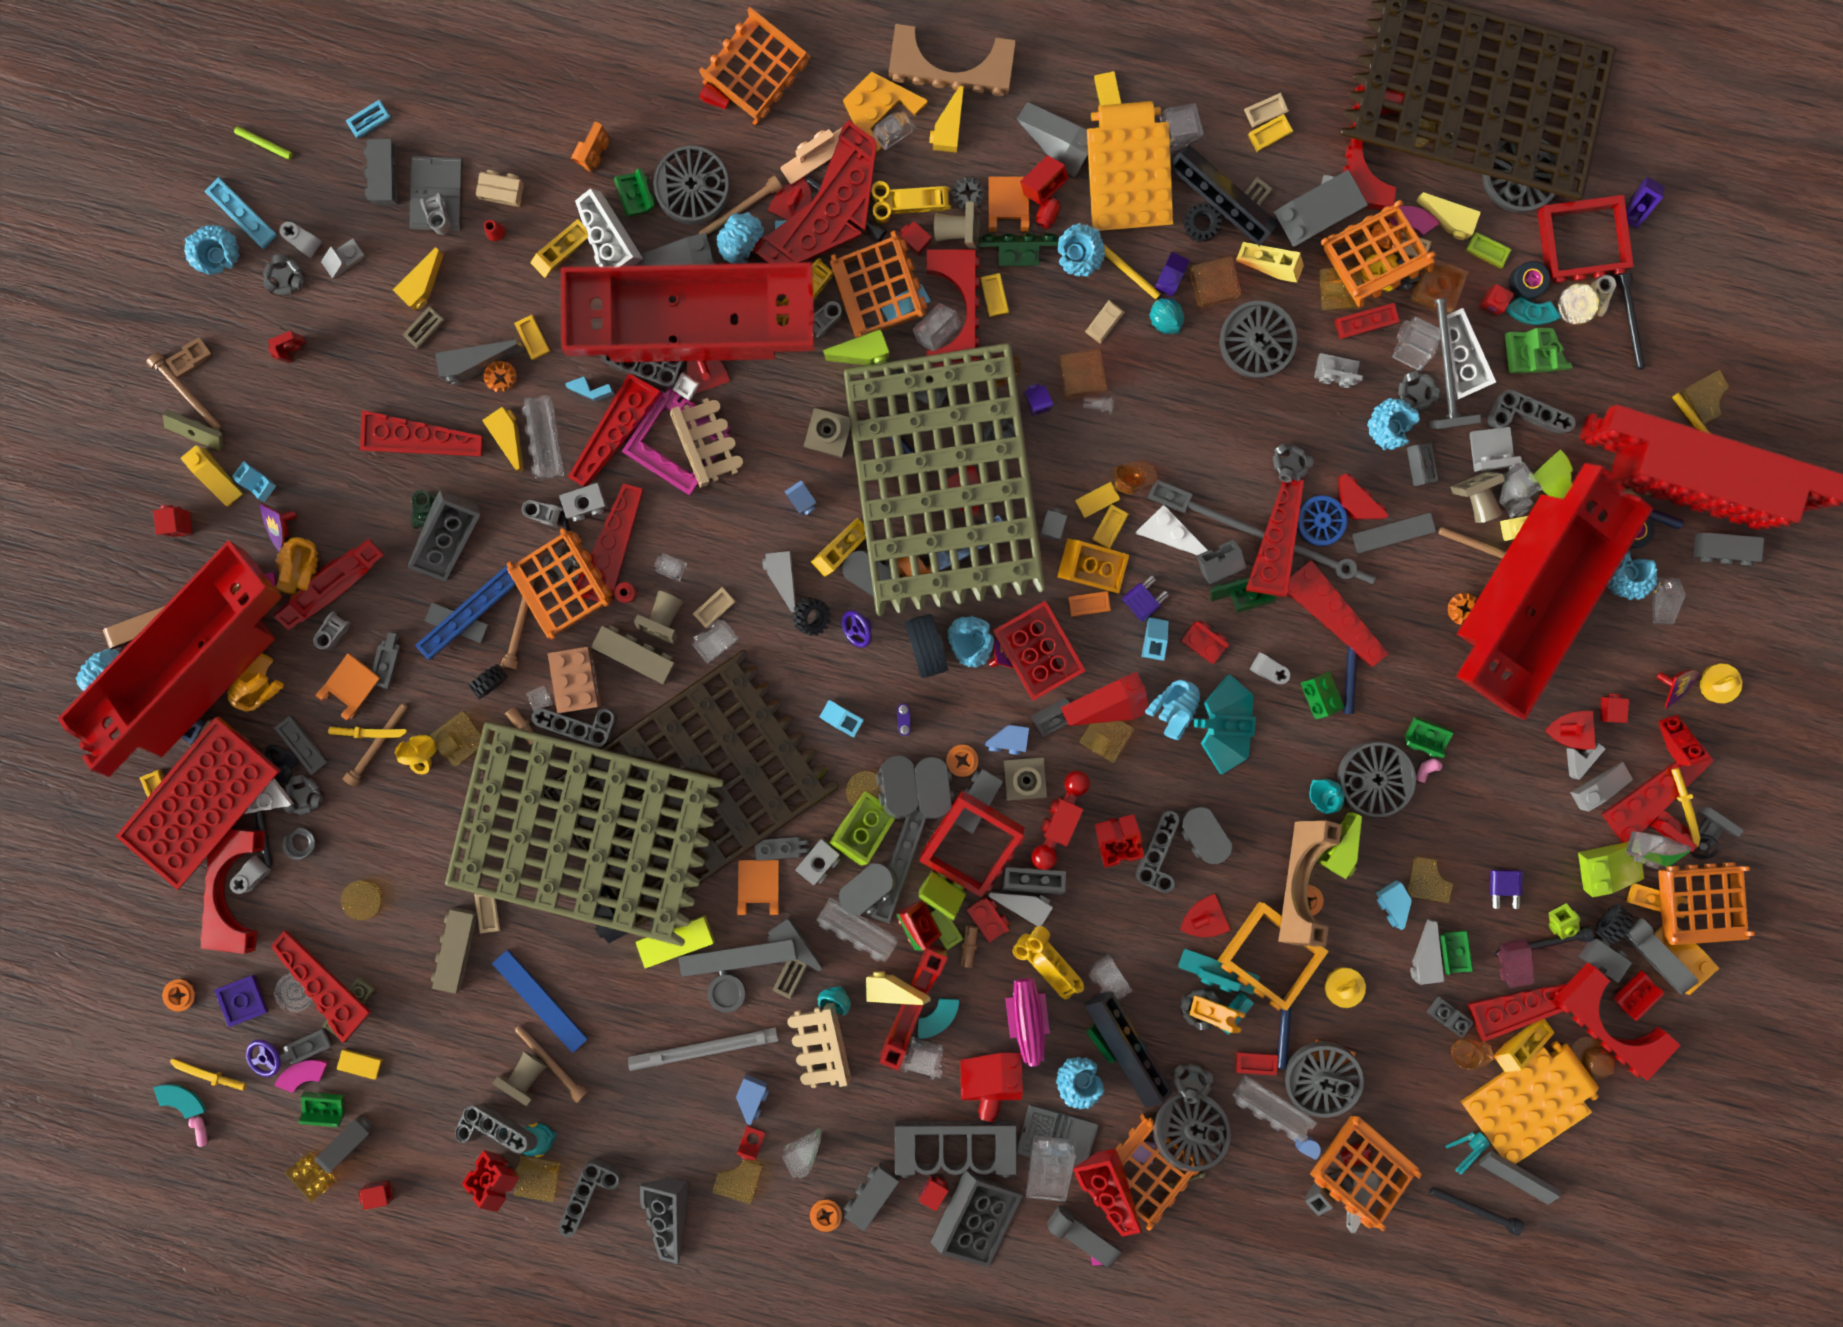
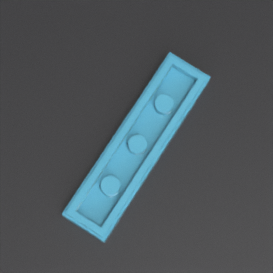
(241, 213)

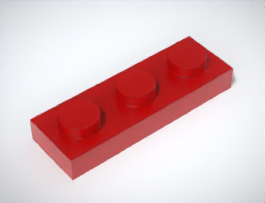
(1367, 321)

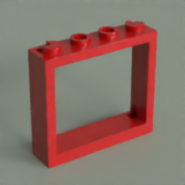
(1545, 216)
(989, 814)

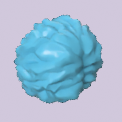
(739, 237)
(211, 249)
(1081, 250)
(1391, 422)
(1634, 578)
(971, 641)
(95, 667)
(1079, 1083)

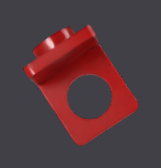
(747, 1150)

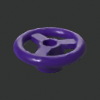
(860, 626)
(267, 1055)

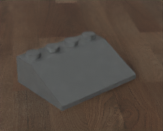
(976, 1219)

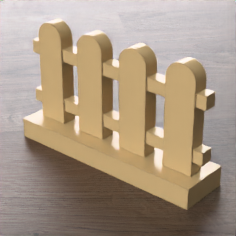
(704, 452)
(823, 1036)

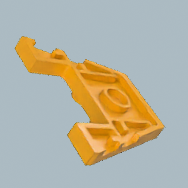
(875, 99)

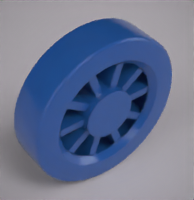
(1322, 520)

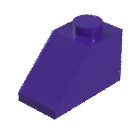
(1644, 201)
(1171, 274)
(1038, 399)

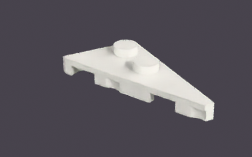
(1169, 530)
(271, 798)

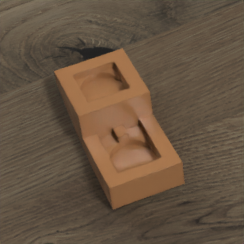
(189, 358)

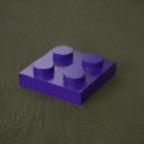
(241, 1000)

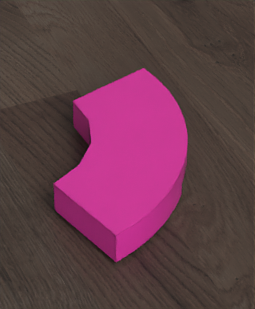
(1418, 218)
(301, 1072)

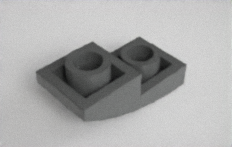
(1450, 1017)

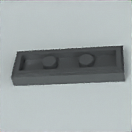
(439, 613)
(301, 745)

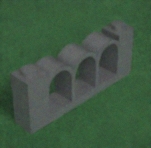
(1005, 1146)

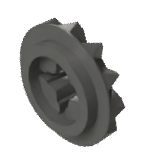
(973, 185)

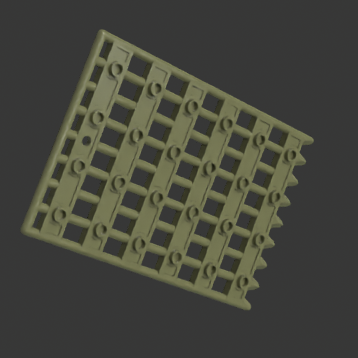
(941, 459)
(564, 828)

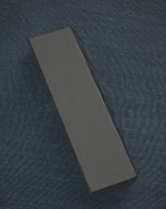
(1393, 533)
(1519, 1177)

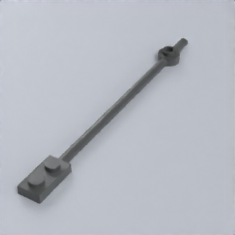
(1180, 501)

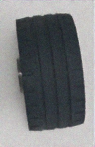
(926, 646)

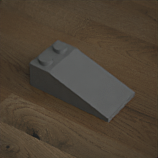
(1320, 209)
(687, 251)
(470, 362)
(444, 535)

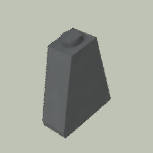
(344, 1143)

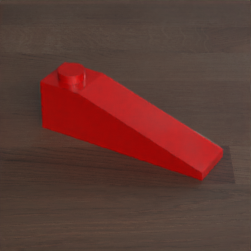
(1118, 701)
(1107, 1183)

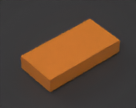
(1089, 603)

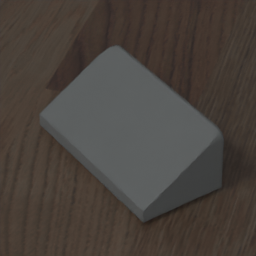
(1422, 464)
(1050, 718)

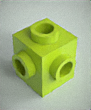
(1564, 921)

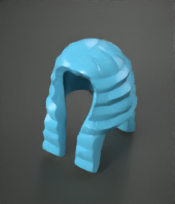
(1180, 705)

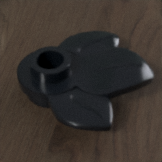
(284, 761)

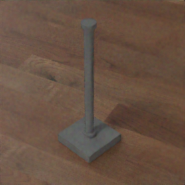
(1453, 418)

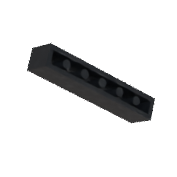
(1223, 195)
(1128, 1049)

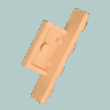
(811, 155)

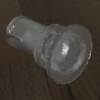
(1099, 403)

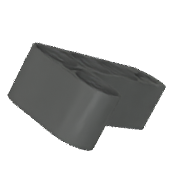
(660, 370)
(1533, 416)
(572, 724)
(1161, 849)
(1659, 956)
(498, 1132)
(583, 1198)
(1067, 1225)

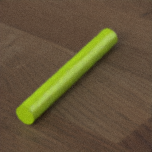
(263, 142)

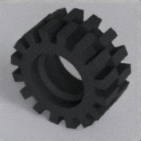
(1210, 213)
(802, 616)
(488, 681)
(1614, 923)

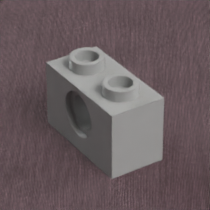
(571, 502)
(810, 871)

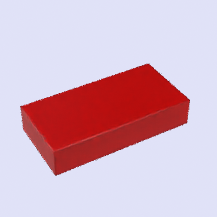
(1256, 1063)

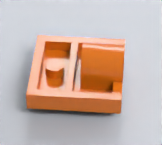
(589, 153)

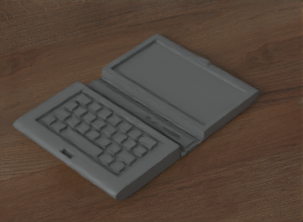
(432, 176)
(1054, 1124)

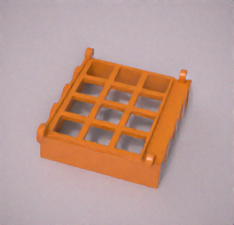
(731, 48)
(1392, 276)
(849, 297)
(533, 599)
(1738, 897)
(1385, 1149)
(1125, 1153)

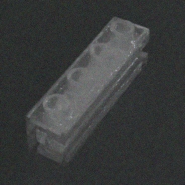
(543, 438)
(857, 930)
(1274, 1109)

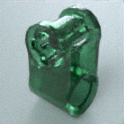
(420, 511)

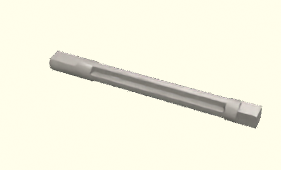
(702, 1049)

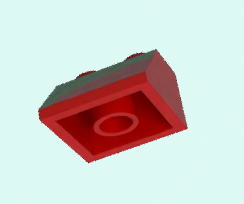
(919, 925)

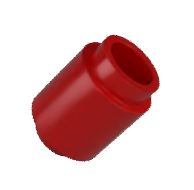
(1048, 213)
(630, 597)
(989, 1109)
(1347, 1155)

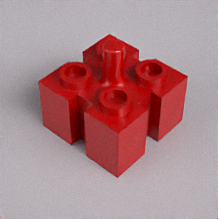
(1119, 840)
(490, 1181)

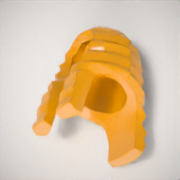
(296, 565)
(252, 686)

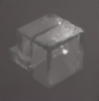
(1183, 126)
(1416, 343)
(923, 1058)

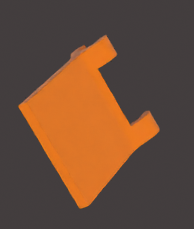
(1007, 202)
(350, 684)
(758, 884)

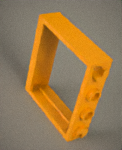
(1245, 979)

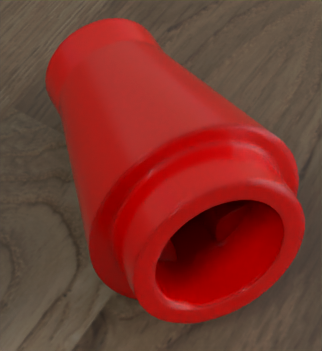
(713, 96)
(496, 233)

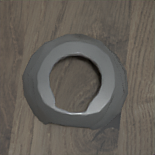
(291, 851)

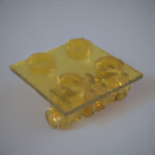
(310, 1177)
(537, 1179)

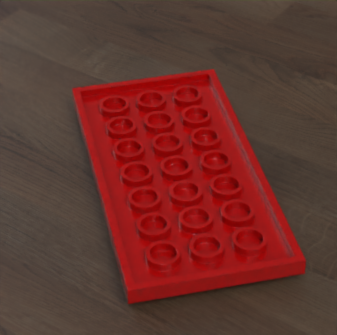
(198, 803)

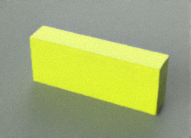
(696, 936)

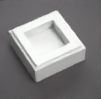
(686, 386)

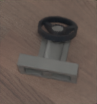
(1711, 830)

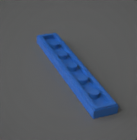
(466, 614)
(540, 1000)

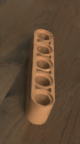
(124, 632)

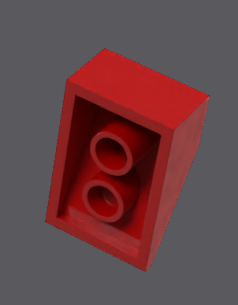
(992, 1077)

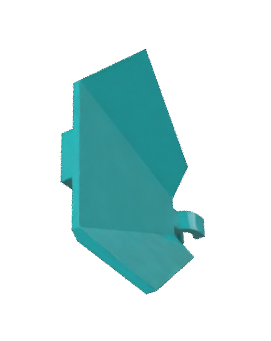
(1228, 724)

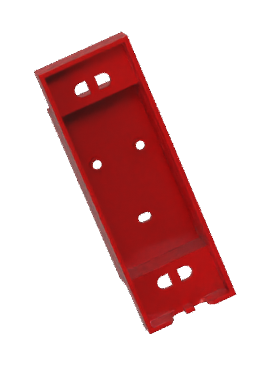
(642, 319)
(1710, 470)
(1559, 572)
(166, 674)

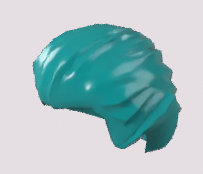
(1167, 316)
(1327, 795)
(836, 995)

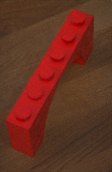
(1375, 192)
(959, 269)
(219, 927)
(1583, 998)
(906, 1018)

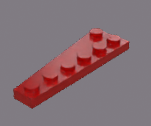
(621, 418)
(400, 435)
(613, 540)
(1276, 551)
(1322, 600)
(1649, 800)
(330, 995)
(1512, 1011)

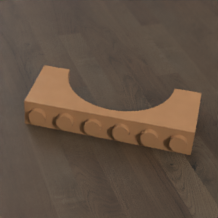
(990, 76)
(1308, 843)

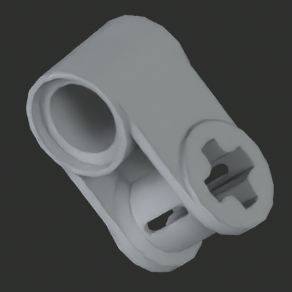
(435, 210)
(302, 239)
(1604, 295)
(824, 320)
(545, 513)
(332, 630)
(1267, 667)
(251, 873)

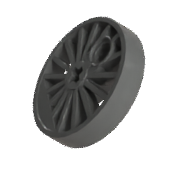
(683, 185)
(1521, 190)
(1252, 332)
(1366, 777)
(1323, 1079)
(1192, 1142)

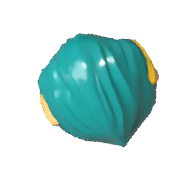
(544, 1136)

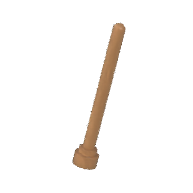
(772, 187)
(157, 362)
(1471, 542)
(510, 658)
(353, 777)
(576, 1090)

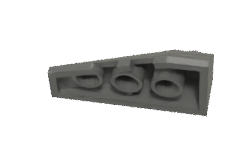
(1056, 137)
(666, 1212)

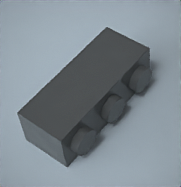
(381, 172)
(1728, 548)
(984, 789)
(1034, 881)
(871, 1196)

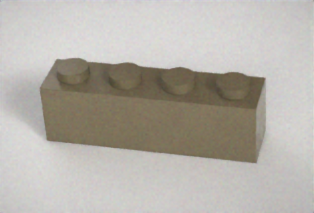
(634, 655)
(454, 950)

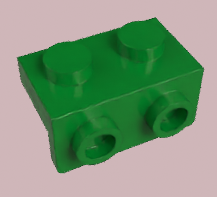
(634, 193)
(1322, 695)
(1428, 737)
(1456, 952)
(322, 1109)

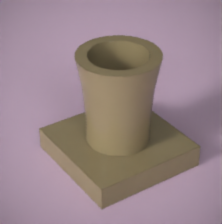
(959, 227)
(831, 443)
(1481, 495)
(661, 617)
(1014, 773)
(523, 1076)

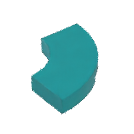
(1532, 313)
(938, 1019)
(176, 1096)

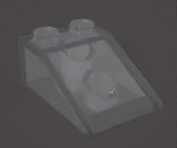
(1050, 1168)

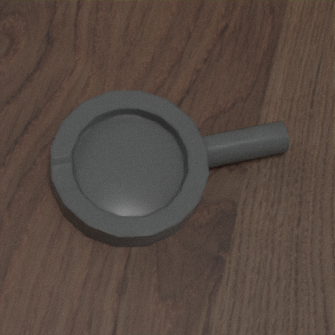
(726, 992)

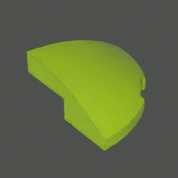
(1555, 475)

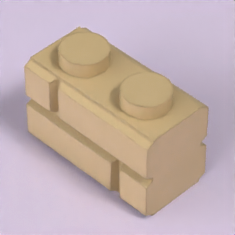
(500, 188)

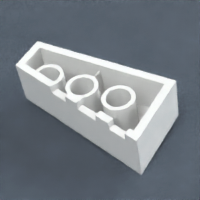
(605, 232)
(1468, 361)

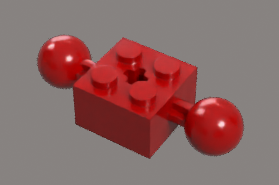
(1061, 821)

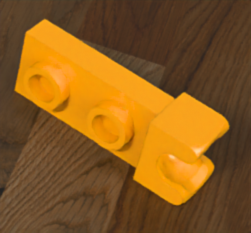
(1650, 898)
(1216, 1014)

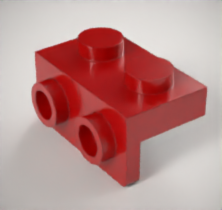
(1638, 996)

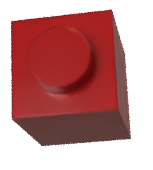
(915, 237)
(1496, 300)
(1614, 709)
(933, 1192)
(375, 1195)

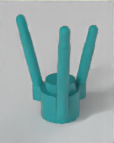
(1477, 1144)

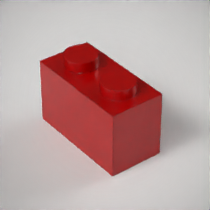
(1044, 180)
(172, 521)

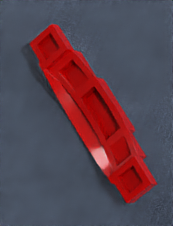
(329, 584)

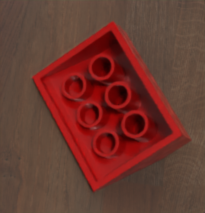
(1039, 650)

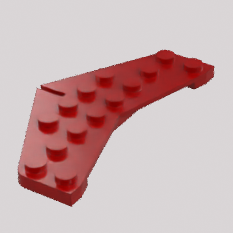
(841, 199)

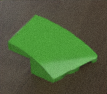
(1535, 351)

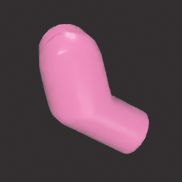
(1427, 767)
(200, 1130)

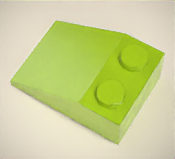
(864, 350)
(862, 830)
(1343, 857)
(1608, 869)
(942, 894)

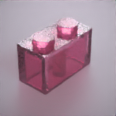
(1516, 963)

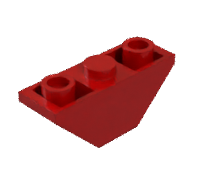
(1358, 501)
(1681, 742)

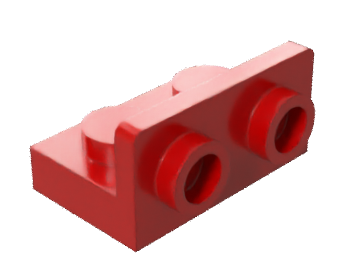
(283, 343)
(1205, 642)
(1673, 829)
(988, 919)

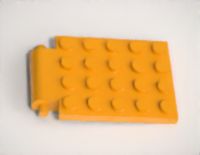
(1129, 167)
(1534, 1104)

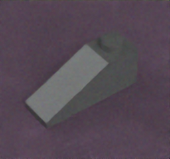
(787, 930)

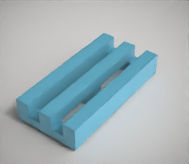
(372, 126)

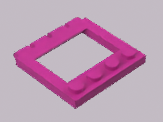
(656, 461)

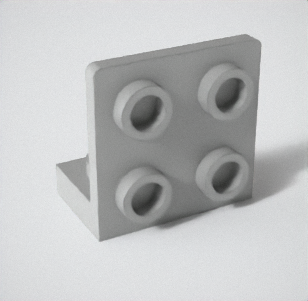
(1337, 370)
(1492, 449)

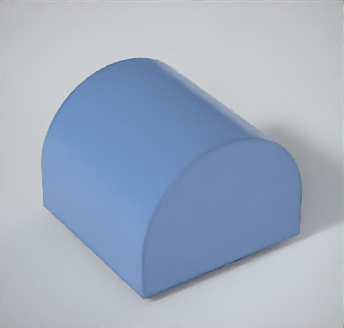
(1309, 1147)

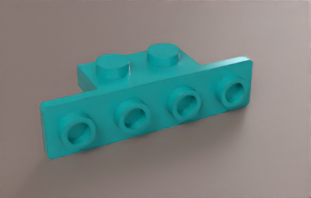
(1211, 972)

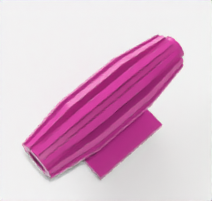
(1028, 1020)

